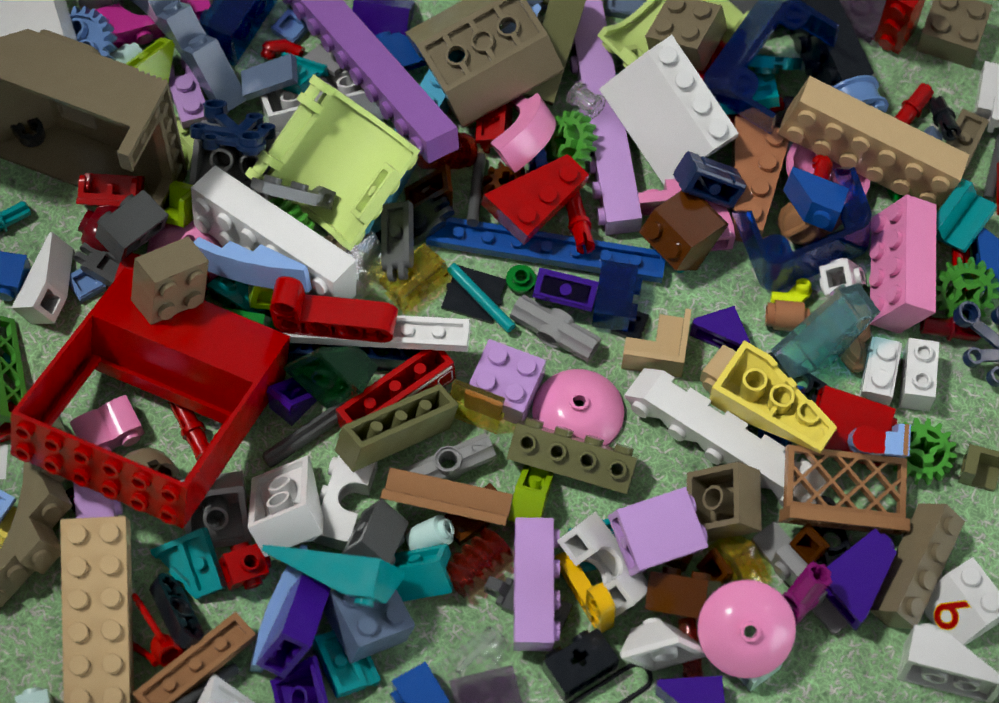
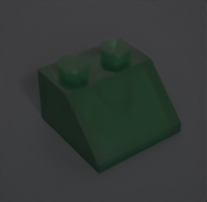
(333, 373)

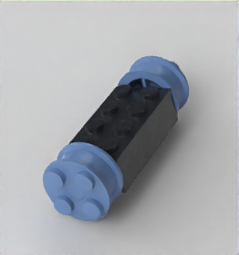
(842, 65)

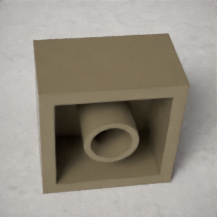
(694, 25)
(954, 30)
(169, 280)
(727, 499)

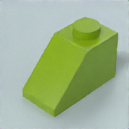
(155, 59)
(531, 493)

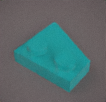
(193, 563)

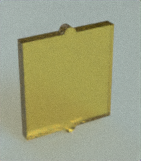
(478, 406)

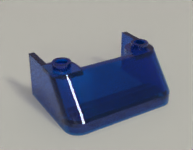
(728, 75)
(781, 267)

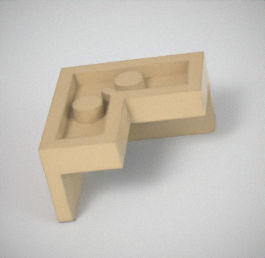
(663, 354)

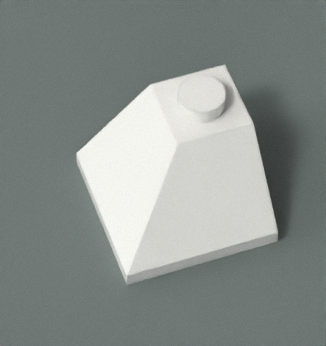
(659, 646)

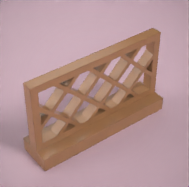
(845, 517)

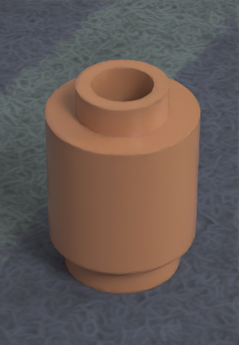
(785, 314)

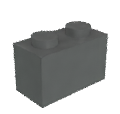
(130, 225)
(377, 533)

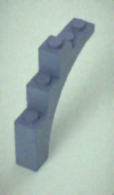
(197, 49)

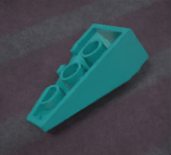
(358, 577)

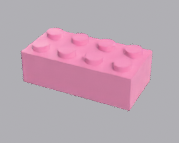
(903, 263)

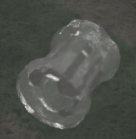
(586, 99)

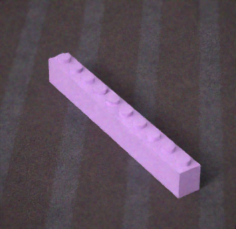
(612, 160)

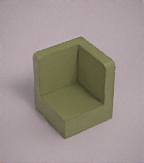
(980, 468)

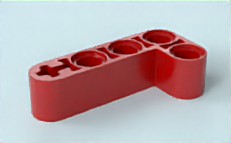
(330, 316)

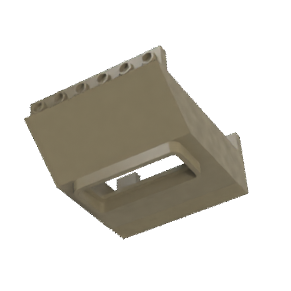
(93, 112)

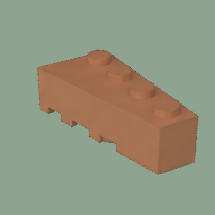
(759, 162)

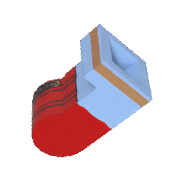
(885, 443)

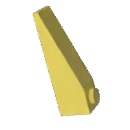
(769, 400)

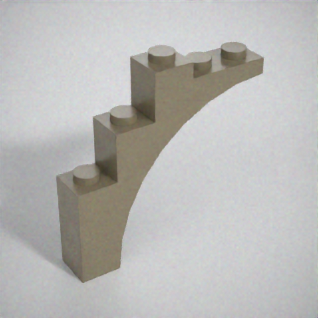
(31, 540)

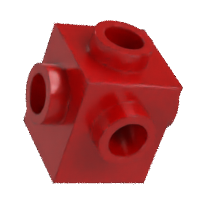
(244, 566)

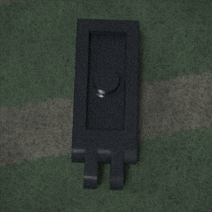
(429, 218)

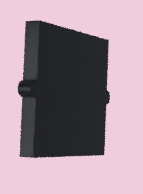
(460, 301)

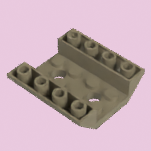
(495, 63)

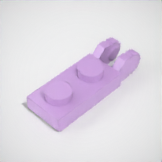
(186, 96)

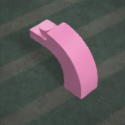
(527, 134)
(653, 198)

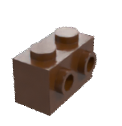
(679, 594)

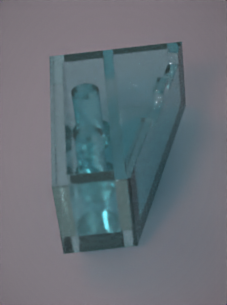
(826, 331)

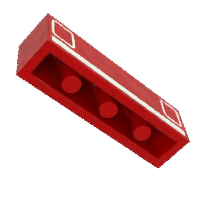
(411, 377)

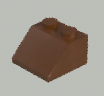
(683, 230)

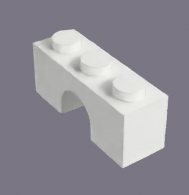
(337, 521)
(596, 544)

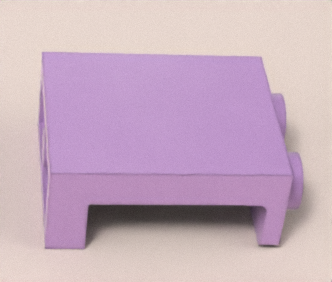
(658, 530)

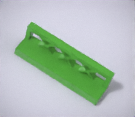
(13, 370)

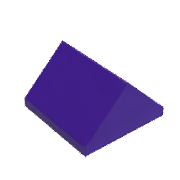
(385, 15)
(301, 685)

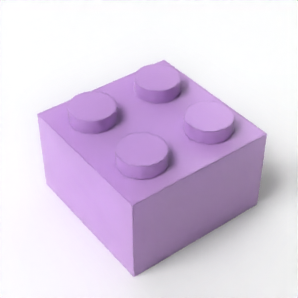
(511, 376)

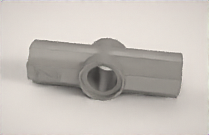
(555, 328)
(466, 455)

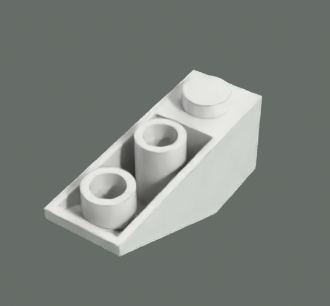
(46, 283)

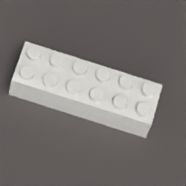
(241, 215)

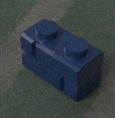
(709, 180)

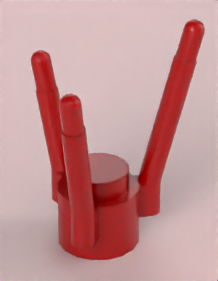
(162, 646)

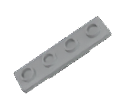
(788, 565)

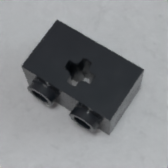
(571, 678)

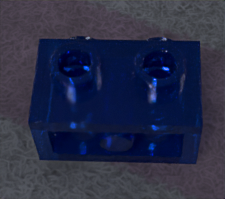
(615, 296)

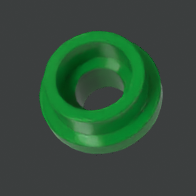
(520, 286)

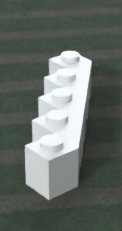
(719, 435)

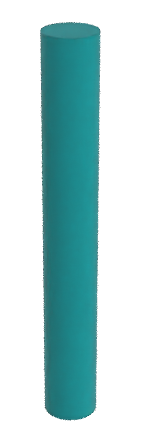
(481, 298)

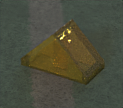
(742, 558)

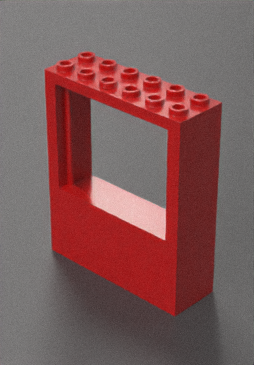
(194, 359)

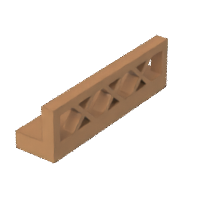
(447, 496)
(197, 662)

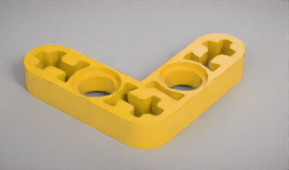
(593, 599)

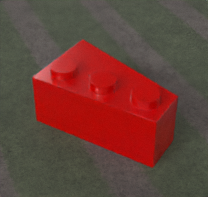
(535, 197)

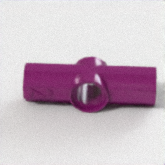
(807, 589)

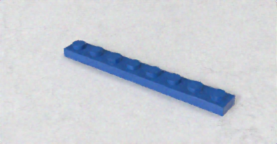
(544, 248)

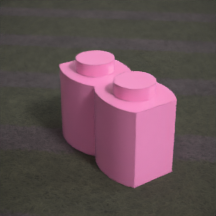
(109, 425)

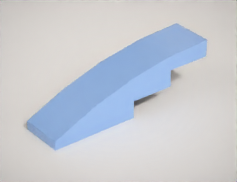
(252, 267)
(276, 601)

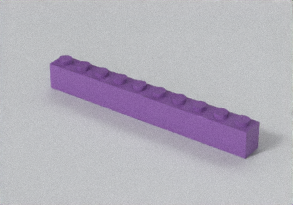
(380, 76)

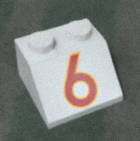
(964, 603)

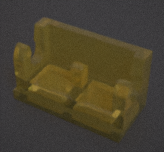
(423, 278)

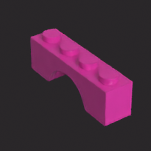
(140, 28)

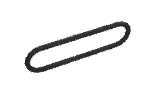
(611, 677)

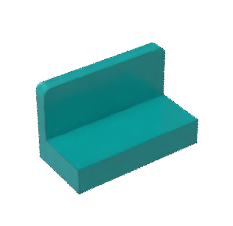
(963, 216)
(424, 573)

